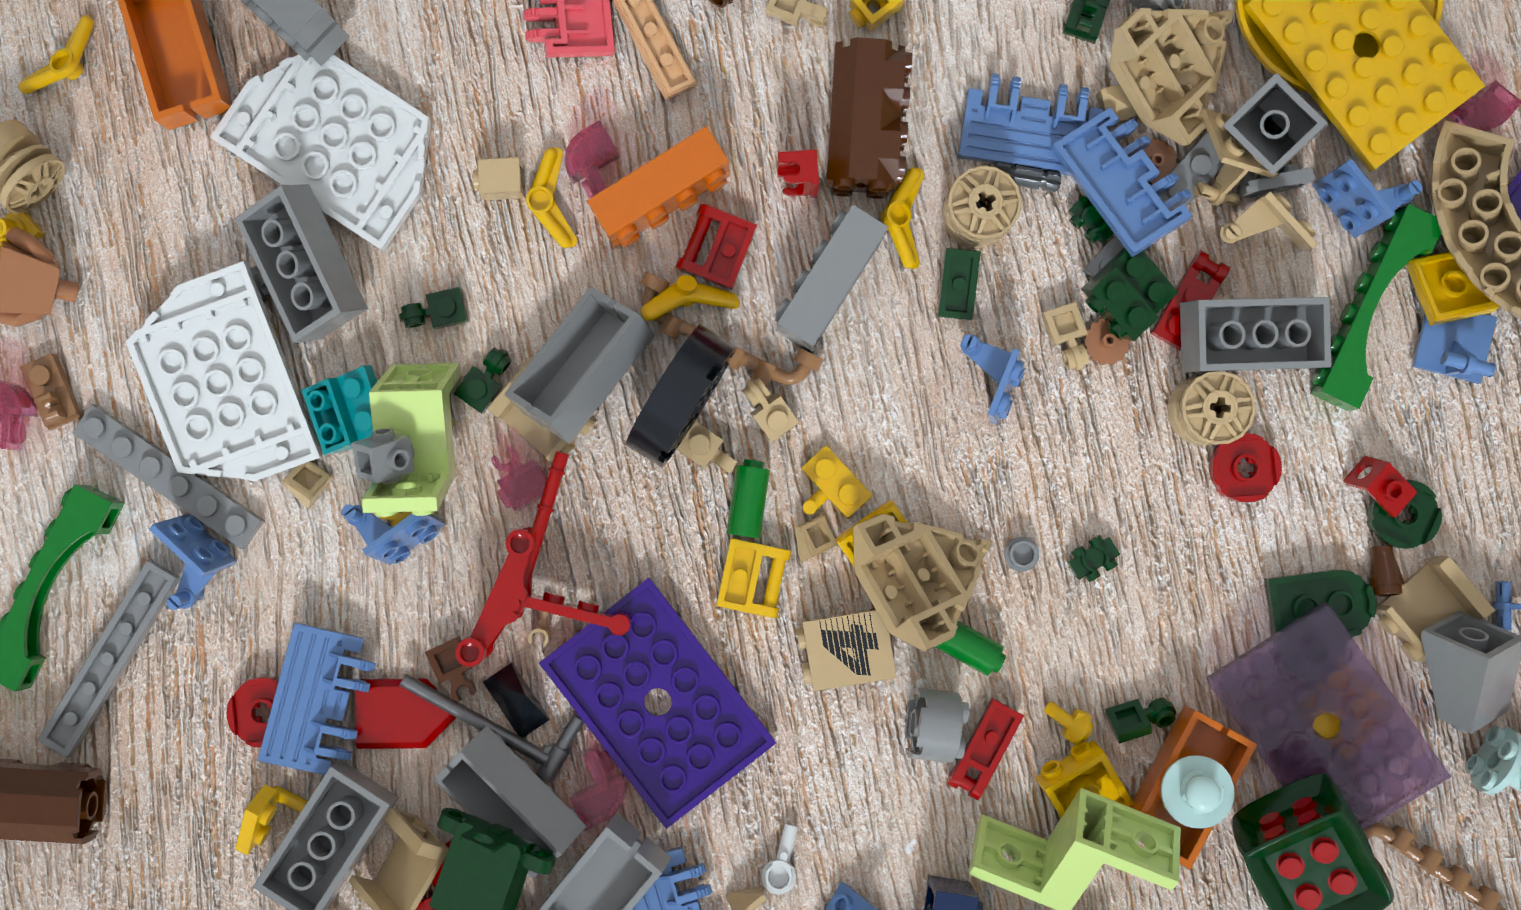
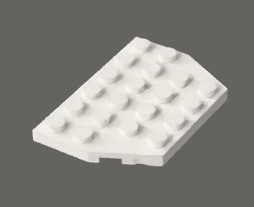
(337, 134)
(222, 381)

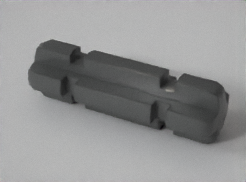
(1032, 177)

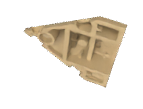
(1170, 66)
(917, 576)

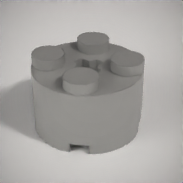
(936, 725)

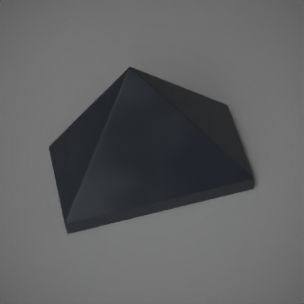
(516, 700)

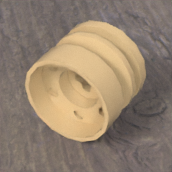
(26, 168)
(977, 226)
(1191, 413)

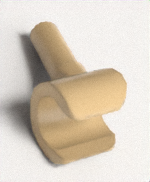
(541, 627)

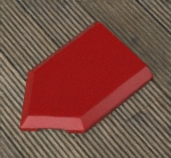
(395, 717)

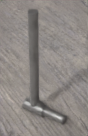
(547, 761)

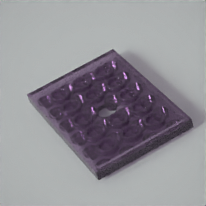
(1317, 670)

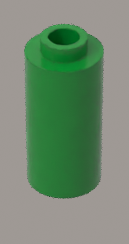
(748, 499)
(974, 650)

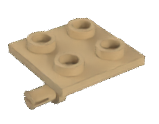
(1236, 159)
(1266, 214)

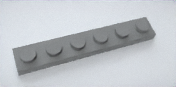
(1197, 166)
(159, 472)
(109, 658)

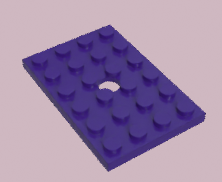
(670, 756)

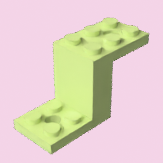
(415, 404)
(1084, 839)

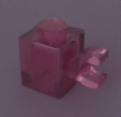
(522, 484)

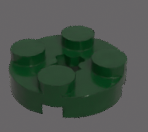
(1409, 533)

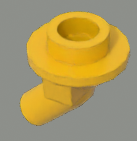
(1076, 726)

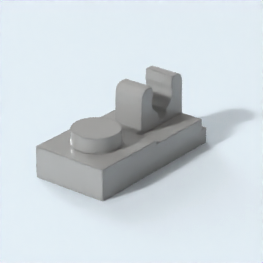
(1287, 179)

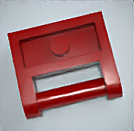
(726, 251)

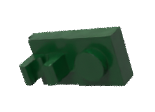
(1086, 19)
(958, 283)

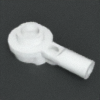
(779, 874)

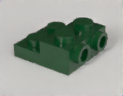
(1129, 294)

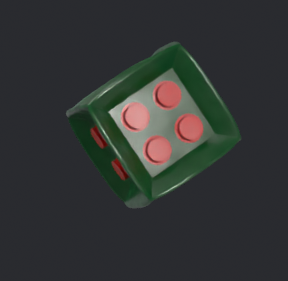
(1310, 850)

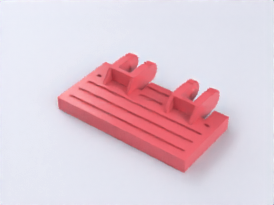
(580, 28)

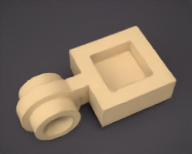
(1065, 326)
(772, 414)

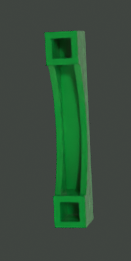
(1406, 236)
(82, 517)

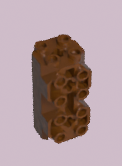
(867, 116)
(51, 801)

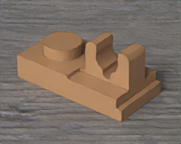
(51, 391)

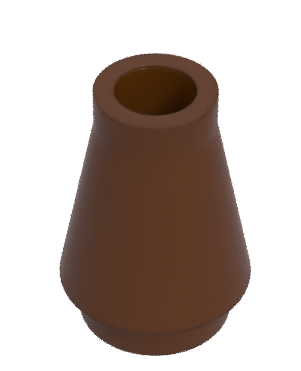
(1385, 572)

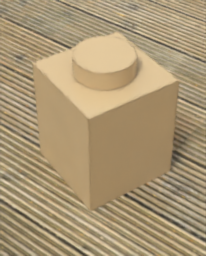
(500, 178)

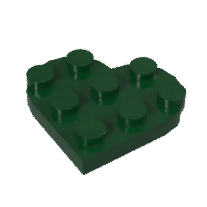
(1297, 594)

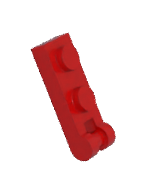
(1189, 289)
(985, 748)

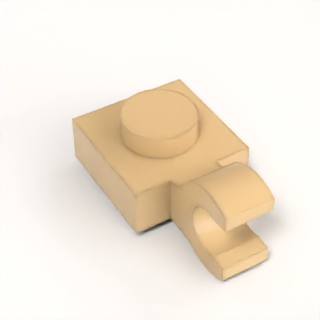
(793, 10)
(703, 447)

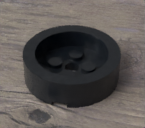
(680, 395)

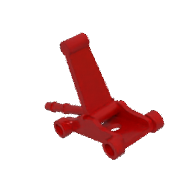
(514, 584)

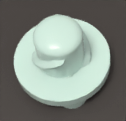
(1497, 762)
(1197, 791)

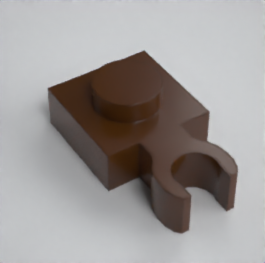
(447, 667)

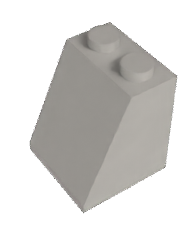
(1275, 124)
(1471, 669)

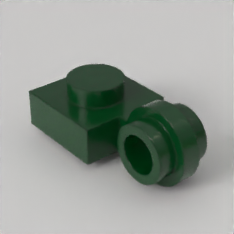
(444, 308)
(479, 388)
(1132, 721)

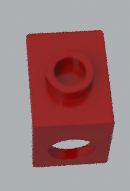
(1382, 484)

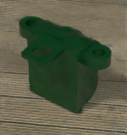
(485, 864)

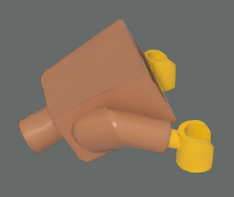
(29, 278)

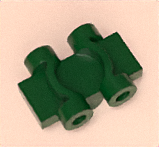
(1088, 218)
(1088, 561)

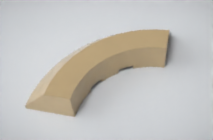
(1477, 211)

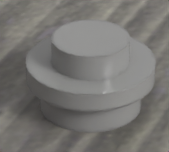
(1021, 554)

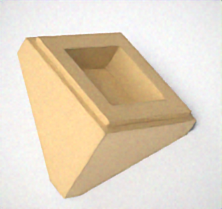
(1117, 100)
(307, 482)
(814, 538)
(747, 898)

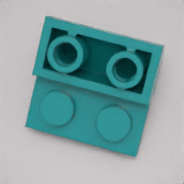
(341, 409)

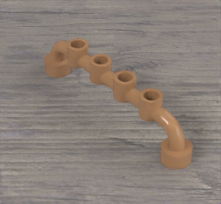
(673, 326)
(1430, 861)

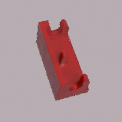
(800, 169)

